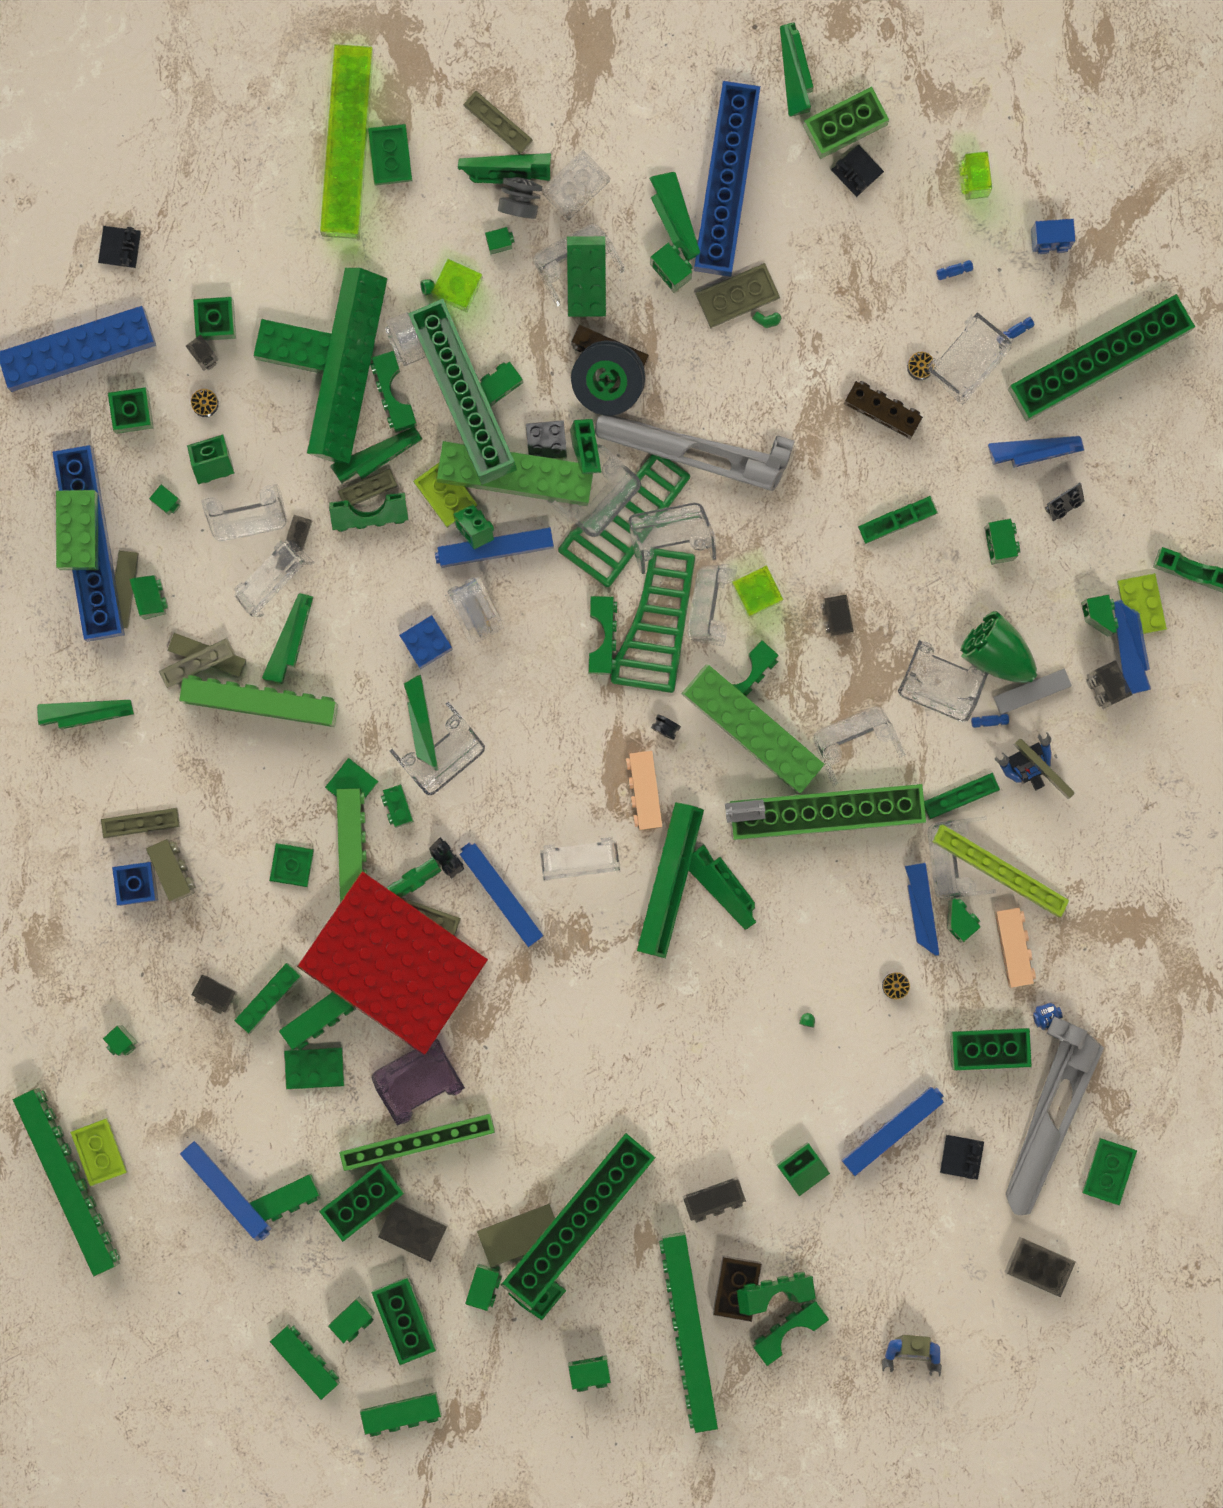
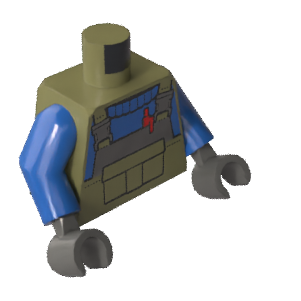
(913, 1348)

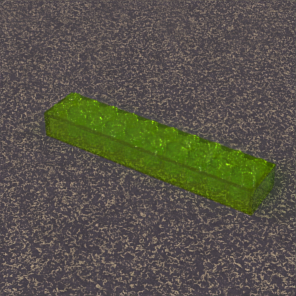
(347, 141)

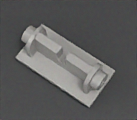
(745, 811)

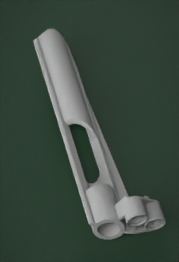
(746, 465)
(1073, 1061)

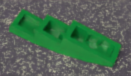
(898, 519)

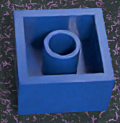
(1053, 236)
(426, 642)
(135, 883)

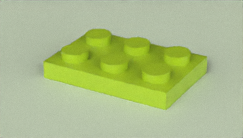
(442, 497)
(1143, 596)
(98, 1152)

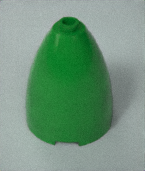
(999, 650)

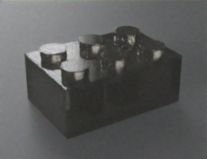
(1108, 685)
(714, 1199)
(413, 1231)
(1040, 1266)

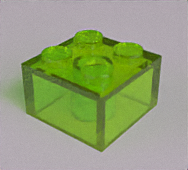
(976, 175)
(457, 285)
(757, 591)

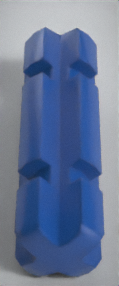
(954, 270)
(1019, 328)
(993, 720)

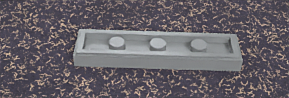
(1032, 691)

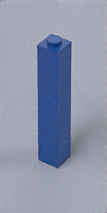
(500, 547)
(500, 894)
(893, 1130)
(226, 1191)

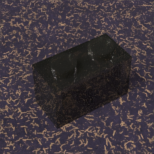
(202, 353)
(837, 616)
(214, 994)

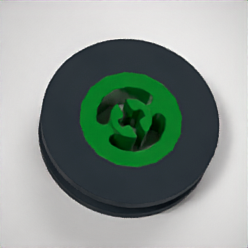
(599, 395)

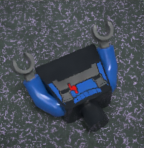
(1021, 770)

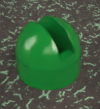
(427, 286)
(807, 1020)

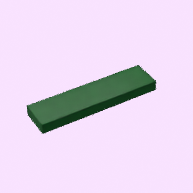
(961, 796)

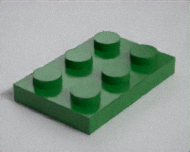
(390, 154)
(314, 1068)
(1109, 1171)

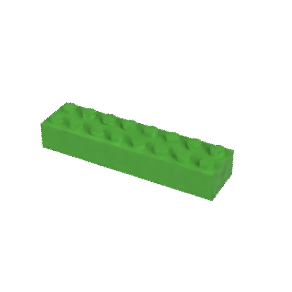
(534, 477)
(258, 702)
(752, 729)

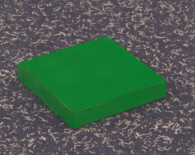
(351, 777)
(291, 865)

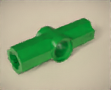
(415, 878)

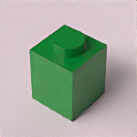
(499, 240)
(165, 500)

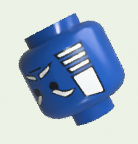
(1044, 1015)

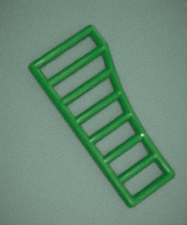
(629, 552)
(637, 625)

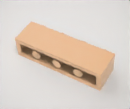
(645, 790)
(1014, 947)

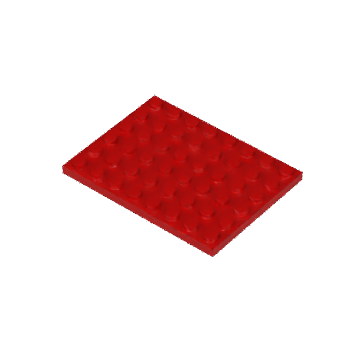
(392, 963)

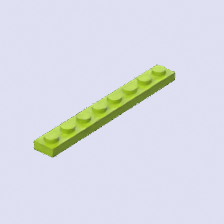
(1000, 871)

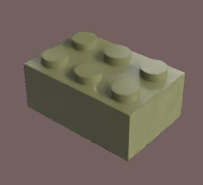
(171, 870)

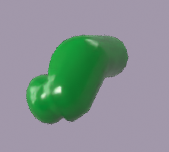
(768, 321)

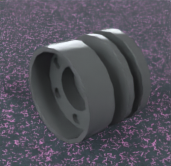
(519, 198)

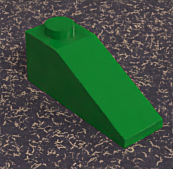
(585, 446)

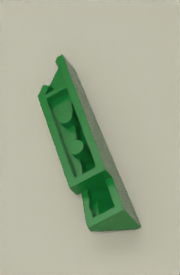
(796, 71)
(496, 168)
(674, 214)
(376, 456)
(290, 640)
(82, 713)
(420, 722)
(723, 886)

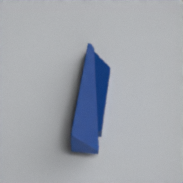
(1033, 451)
(1132, 648)
(922, 907)

